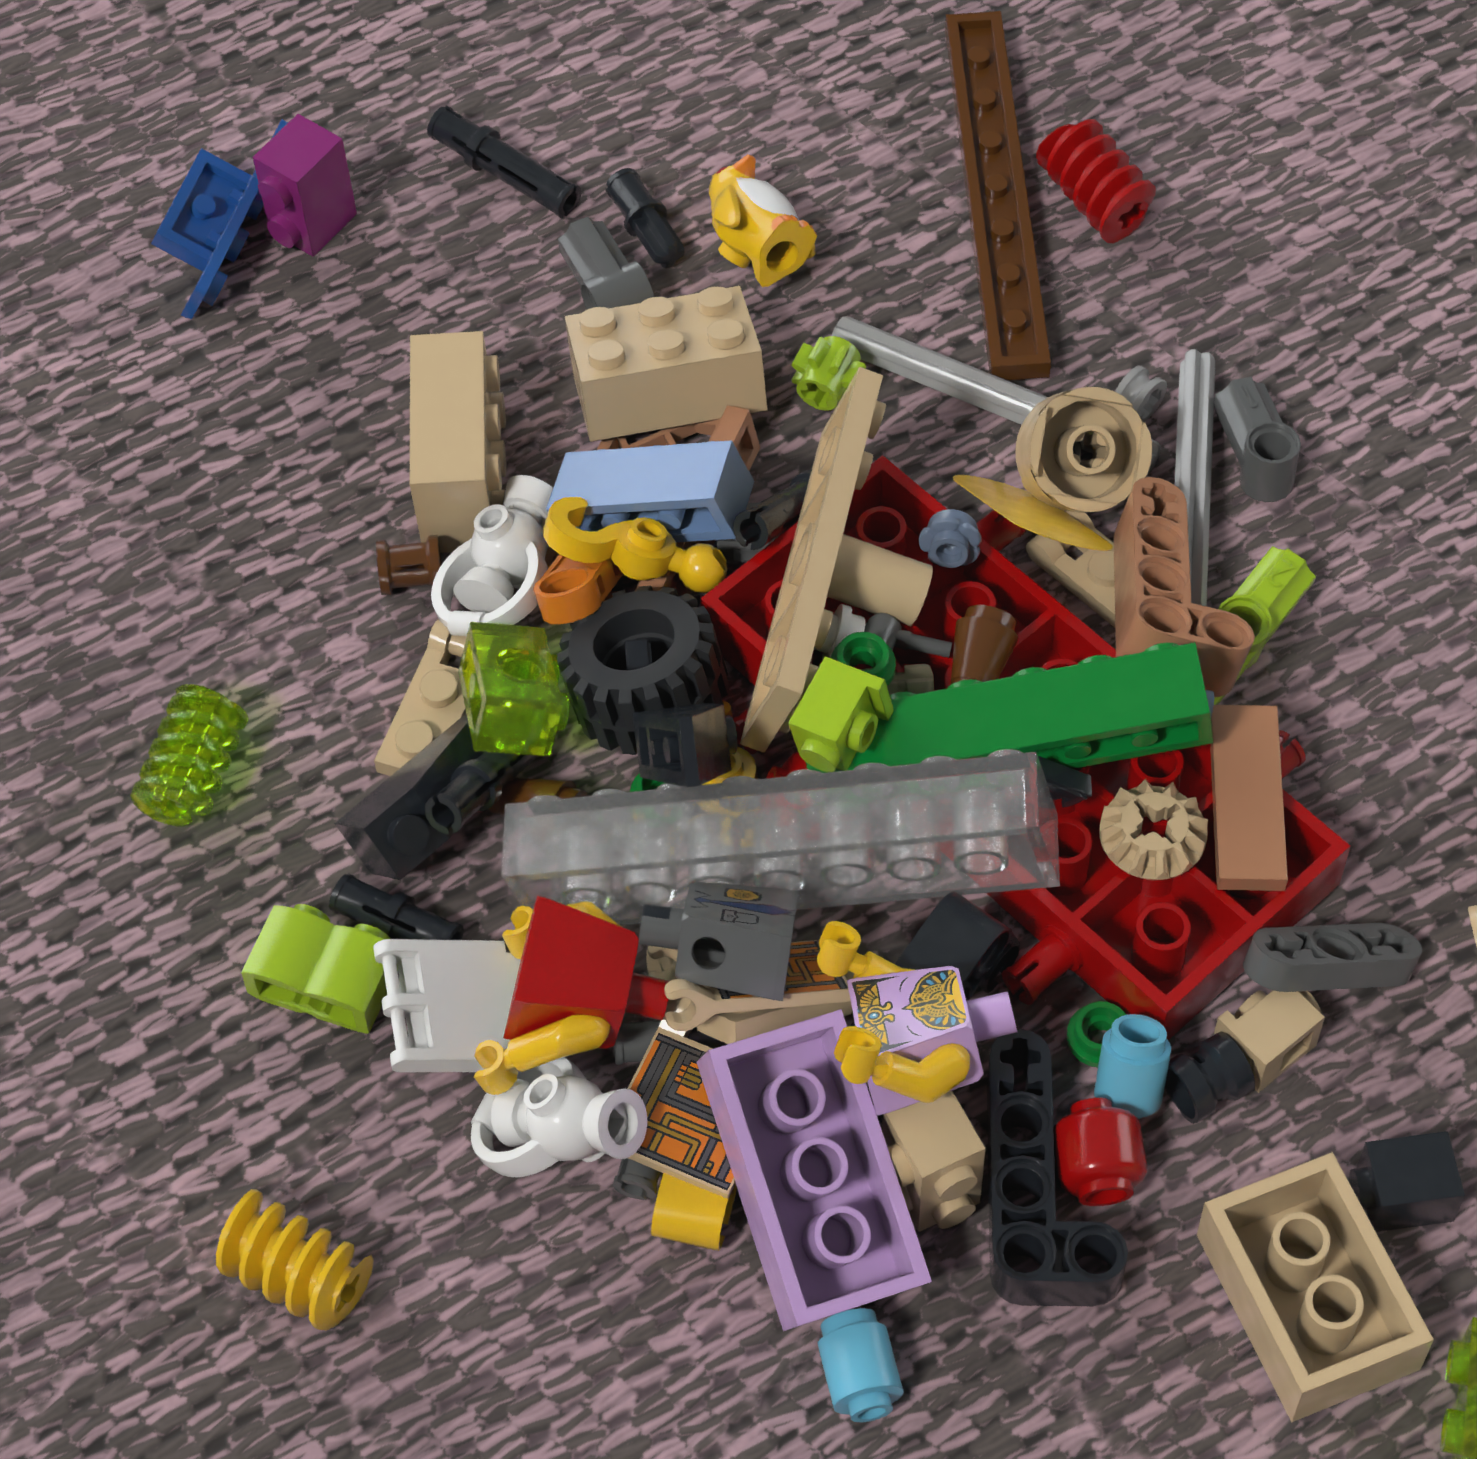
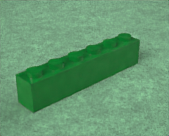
(1066, 714)

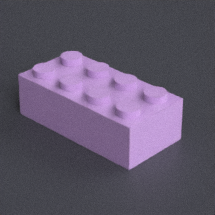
(812, 1172)

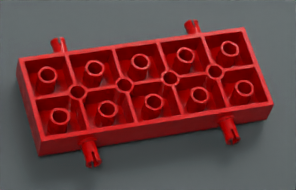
(1132, 939)

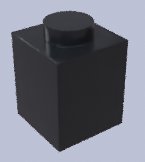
(1408, 1181)

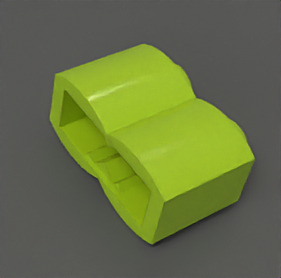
(317, 967)

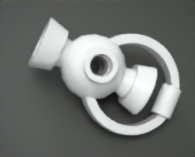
(501, 555)
(556, 1119)

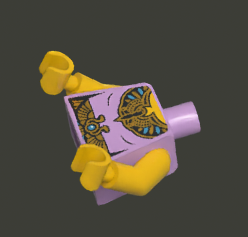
(911, 1025)

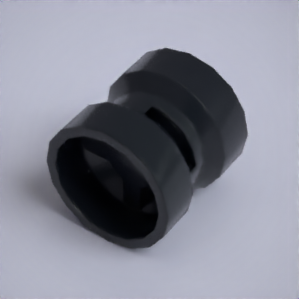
(1208, 1076)

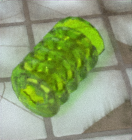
(188, 755)

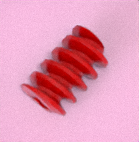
(1097, 178)

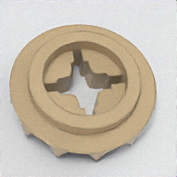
(1152, 855)

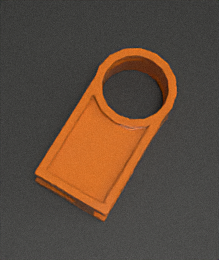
(574, 589)

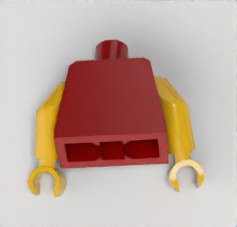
(567, 990)

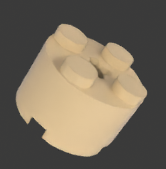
(1108, 426)

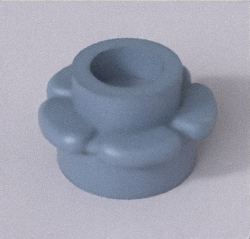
(951, 539)

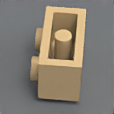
(936, 1160)

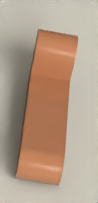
(1156, 588)

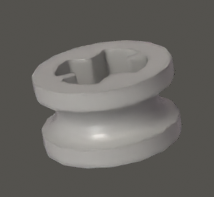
(1142, 392)

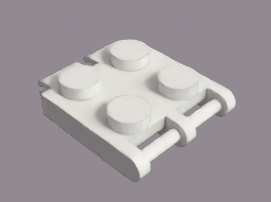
(450, 999)

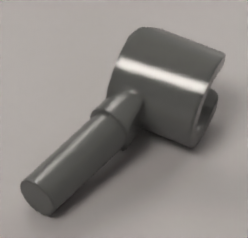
(891, 632)

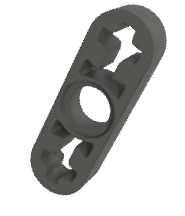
(1331, 957)

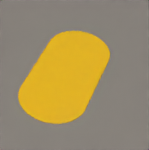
(1032, 514)

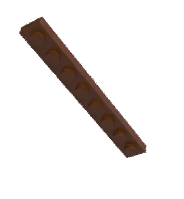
(997, 197)

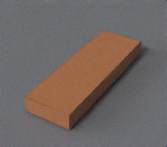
(1248, 798)

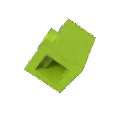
(838, 715)

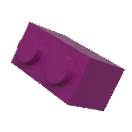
(305, 185)

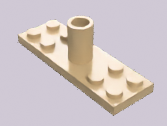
(830, 565)

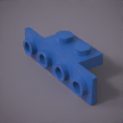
(207, 220)

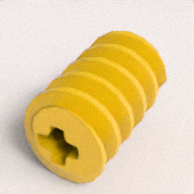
(289, 1266)

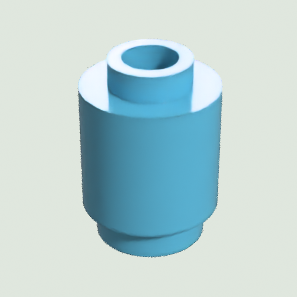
(1134, 1065)
(859, 1365)

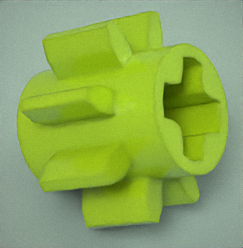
(825, 371)

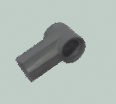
(601, 267)
(1259, 439)

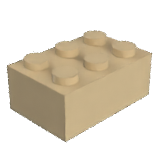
(665, 362)
(454, 434)
(1313, 1287)

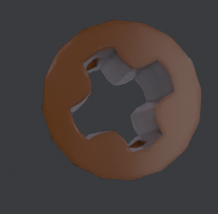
(393, 558)

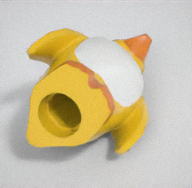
(758, 224)

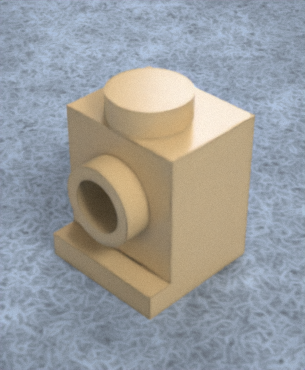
(1273, 1031)

